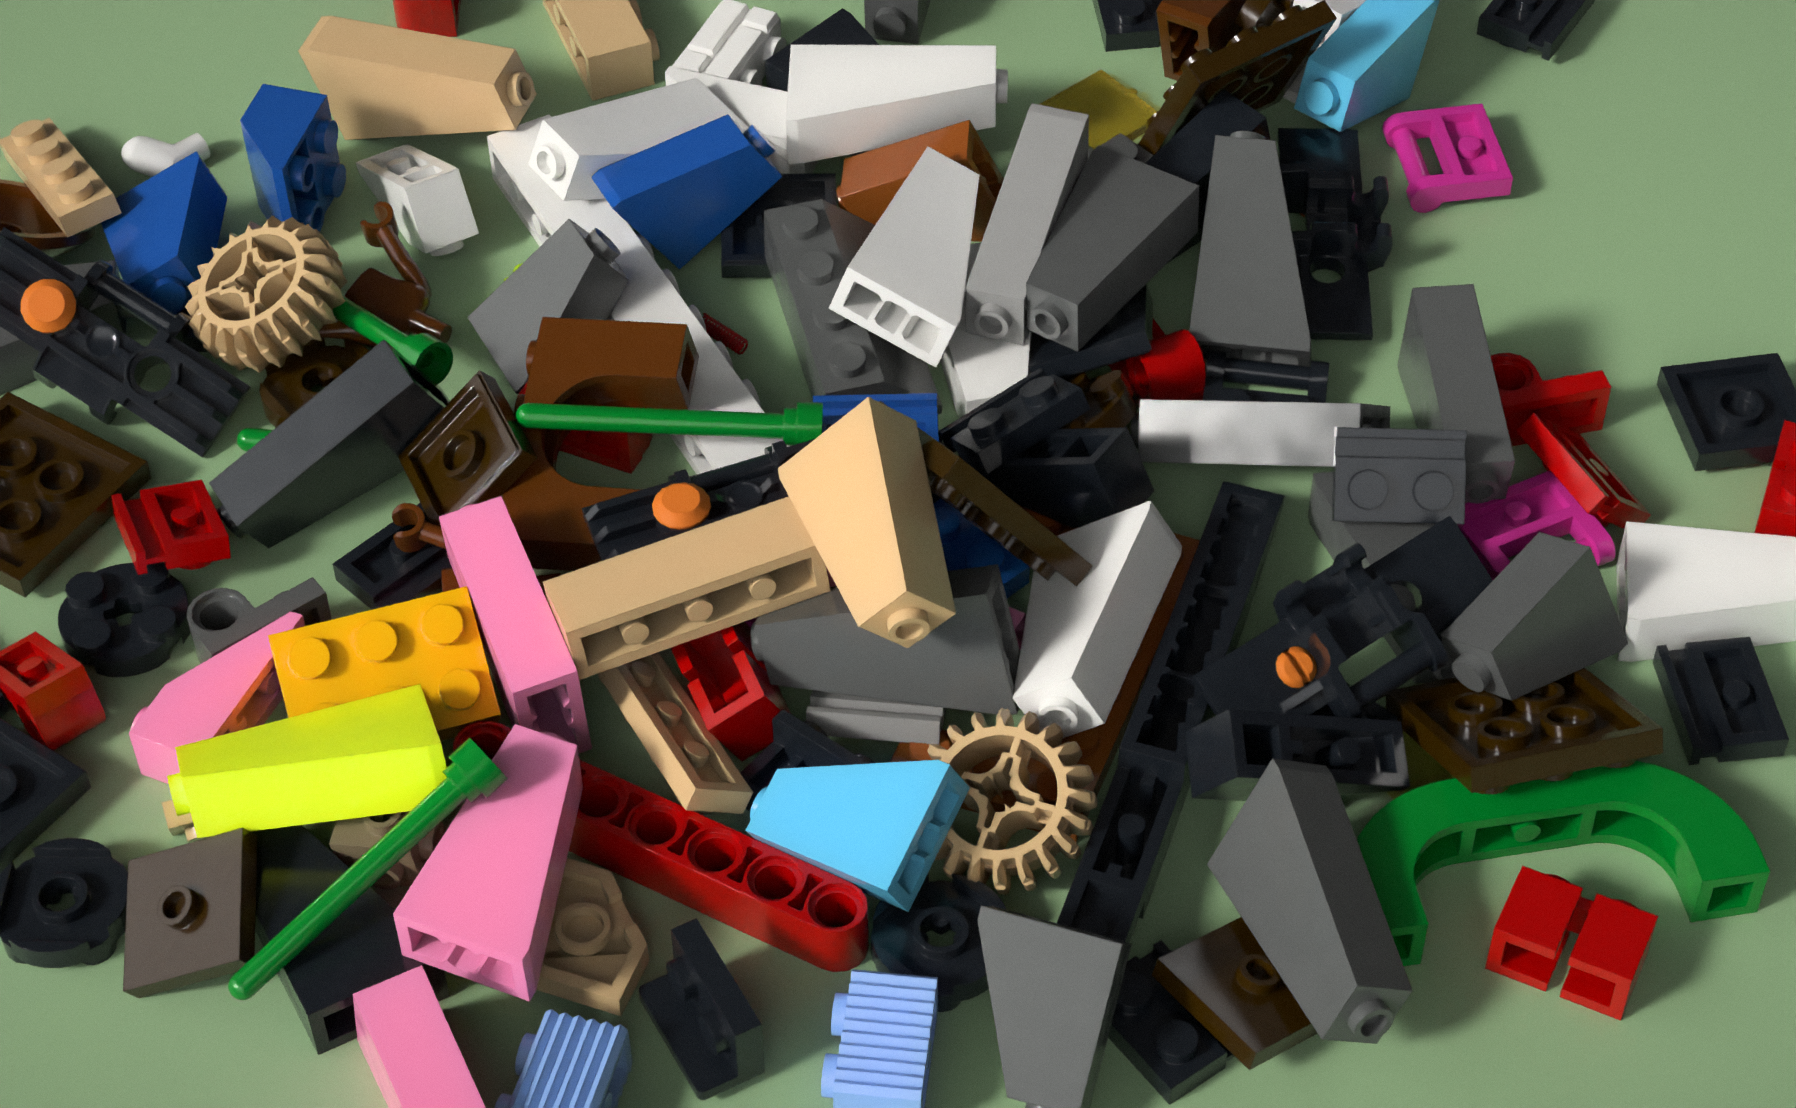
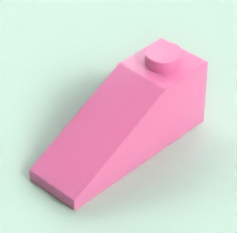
(211, 700)

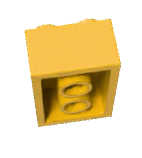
(389, 649)

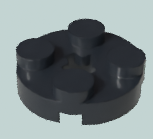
(99, 597)
(71, 936)
(903, 946)

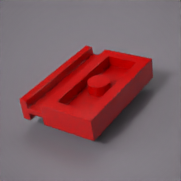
(1582, 472)
(172, 527)

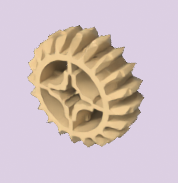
(266, 294)
(1030, 811)

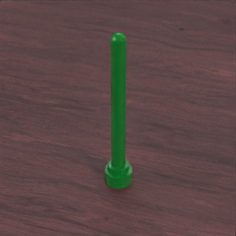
(422, 349)
(793, 426)
(467, 777)

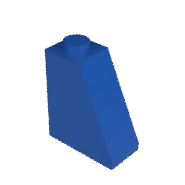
(690, 185)
(168, 230)

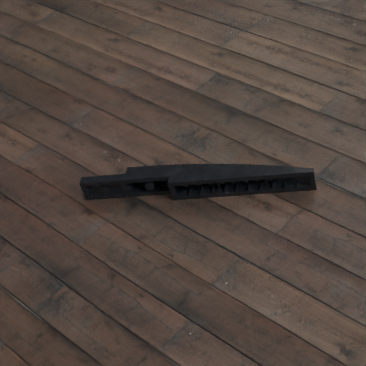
(1153, 766)

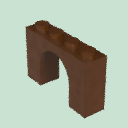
(598, 367)

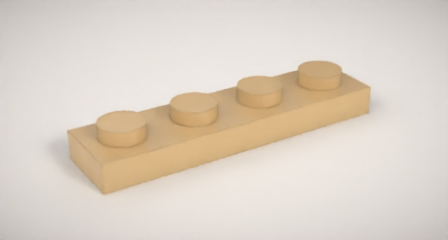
(59, 176)
(677, 737)

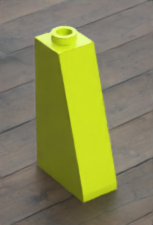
(313, 767)

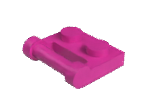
(1464, 148)
(1531, 506)

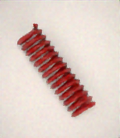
(724, 337)

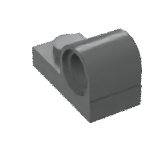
(226, 616)

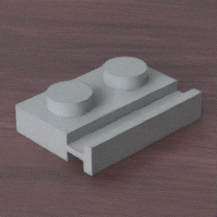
(875, 718)

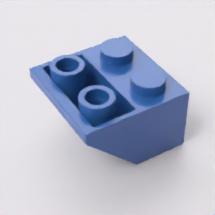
(293, 154)

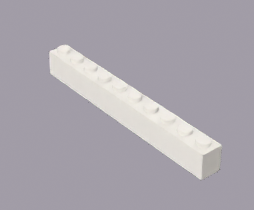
(648, 296)

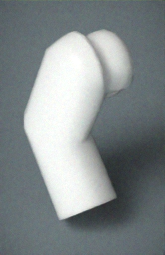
(153, 156)

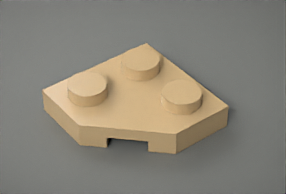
(593, 943)

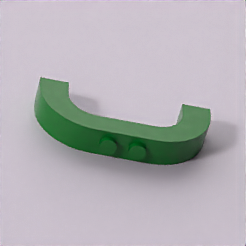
(1635, 806)

